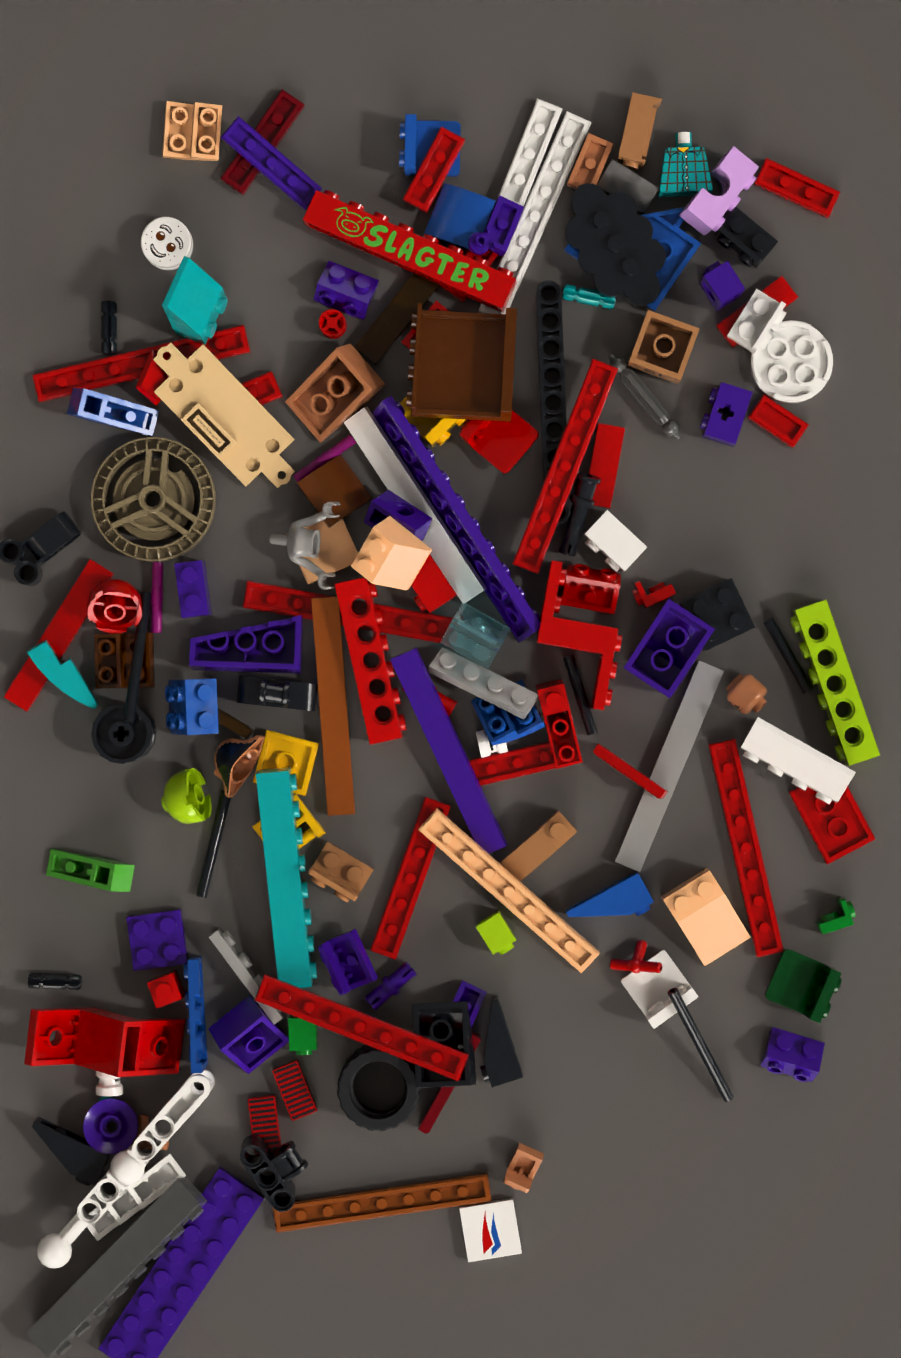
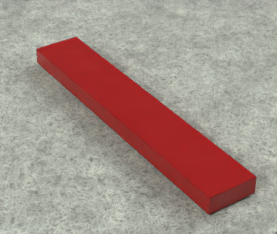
(59, 634)
(407, 885)

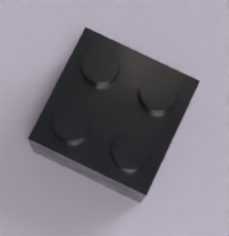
(722, 609)

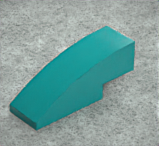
(62, 674)

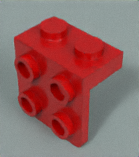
(500, 441)

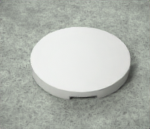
(793, 363)

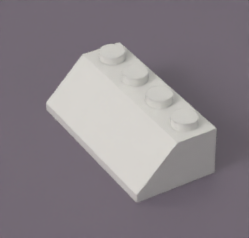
(797, 760)

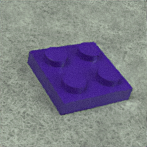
(157, 939)

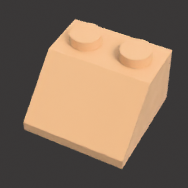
(391, 555)

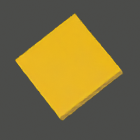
(289, 751)

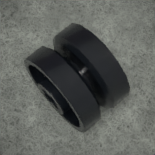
(108, 738)

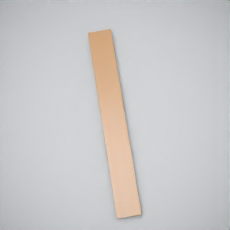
(509, 890)

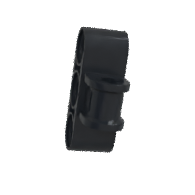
(277, 693)
(282, 1161)

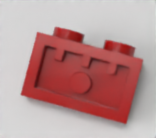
(591, 588)

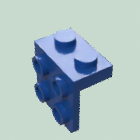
(419, 138)
(192, 706)

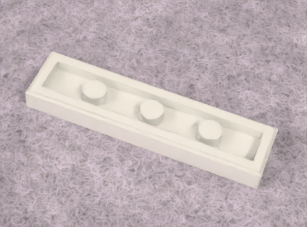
(530, 152)

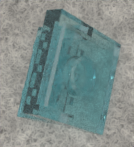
(475, 635)

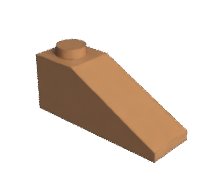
(539, 846)

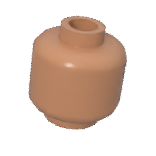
(746, 694)

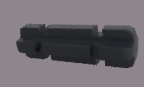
(108, 327)
(54, 981)

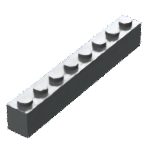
(117, 1267)

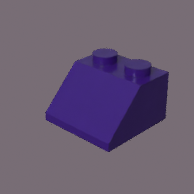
(248, 1035)

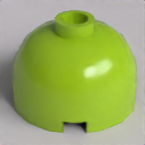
(185, 797)

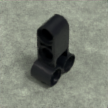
(40, 546)

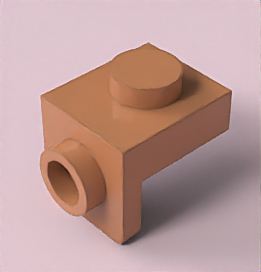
(523, 1168)

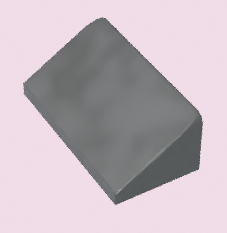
(621, 179)

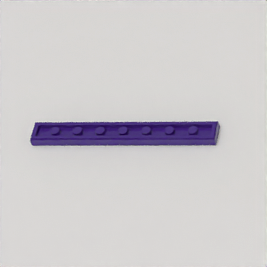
(448, 750)

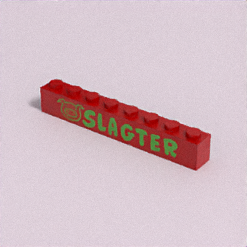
(410, 251)

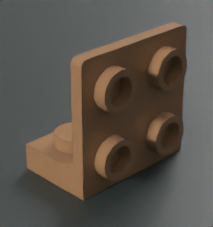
(340, 872)

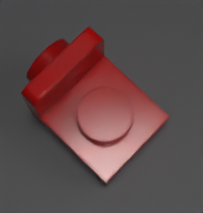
(658, 593)

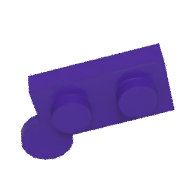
(498, 228)

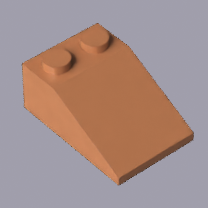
(335, 391)

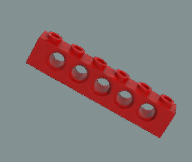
(377, 729)

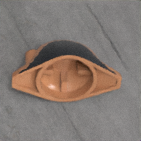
(236, 760)

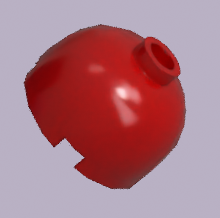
(114, 606)

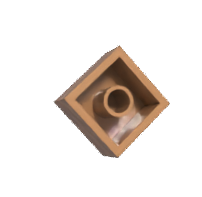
(663, 347)

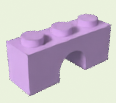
(733, 173)

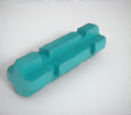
(587, 296)

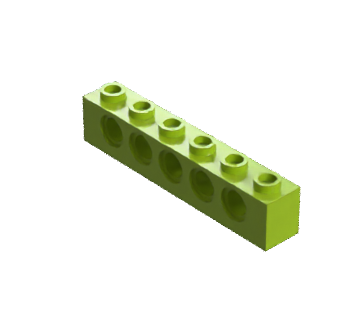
(865, 745)

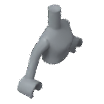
(306, 543)

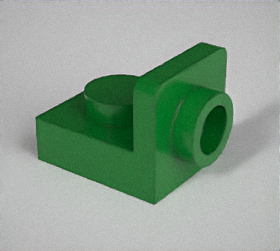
(832, 921)

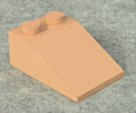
(705, 916)

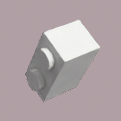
(614, 542)

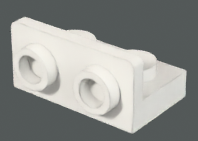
(756, 321)

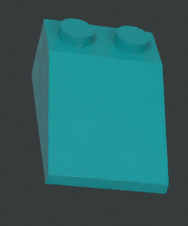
(194, 302)

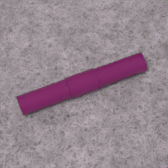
(325, 457)
(156, 597)

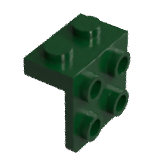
(803, 985)

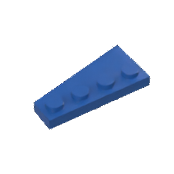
(196, 1022)

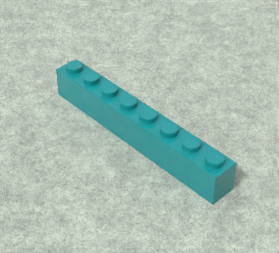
(284, 876)

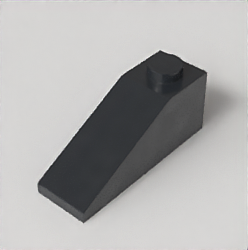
(500, 1057)
(72, 1151)

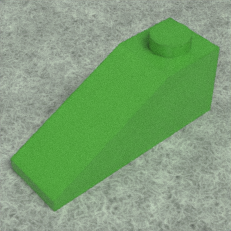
(90, 870)

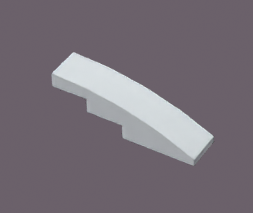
(137, 1196)

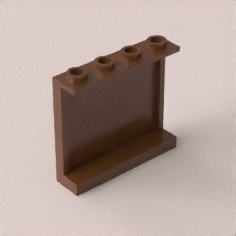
(462, 365)

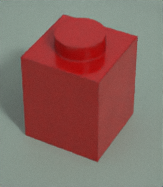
(166, 989)

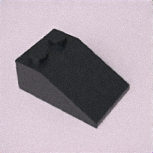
(450, 1026)

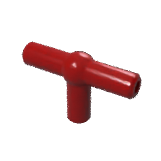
(637, 964)

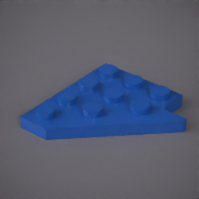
(676, 243)

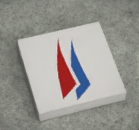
(490, 1230)

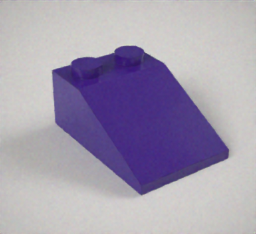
(669, 648)

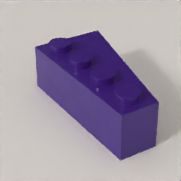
(259, 648)

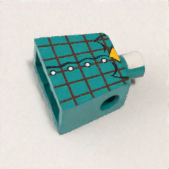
(684, 169)

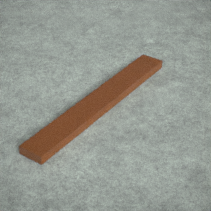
(333, 706)
(384, 1202)

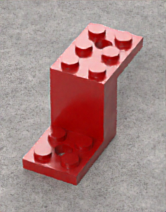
(579, 636)
(104, 1041)

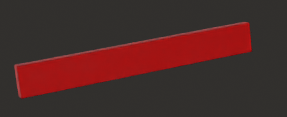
(130, 365)
(565, 466)
(298, 602)
(745, 847)
(362, 1027)

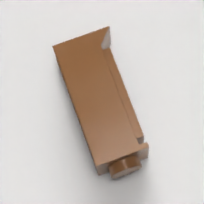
(638, 130)

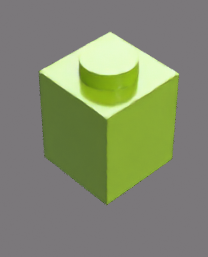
(496, 933)

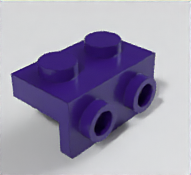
(345, 290)
(347, 962)
(793, 1055)

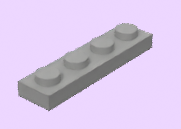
(483, 683)
(241, 966)

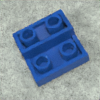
(459, 215)
(504, 726)

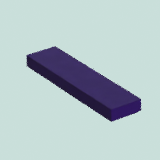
(270, 162)

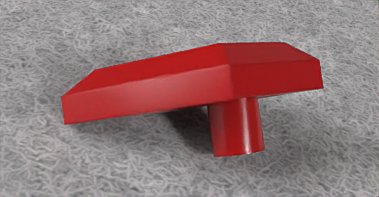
(151, 379)

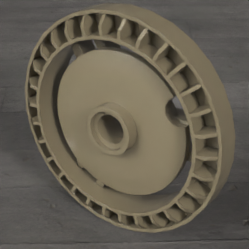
(131, 496)

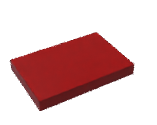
(833, 826)

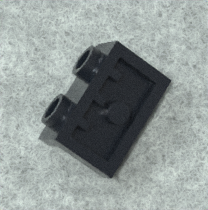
(745, 238)

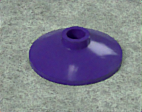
(96, 1126)

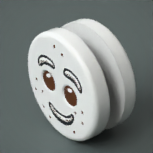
(166, 243)

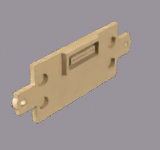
(224, 415)

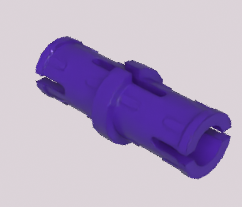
(390, 985)

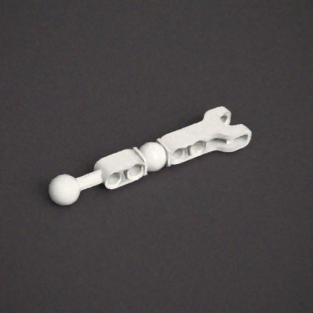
(126, 1169)

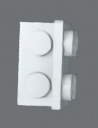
(651, 989)

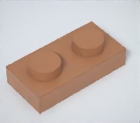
(590, 161)

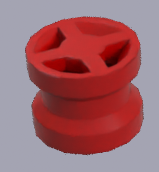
(328, 320)

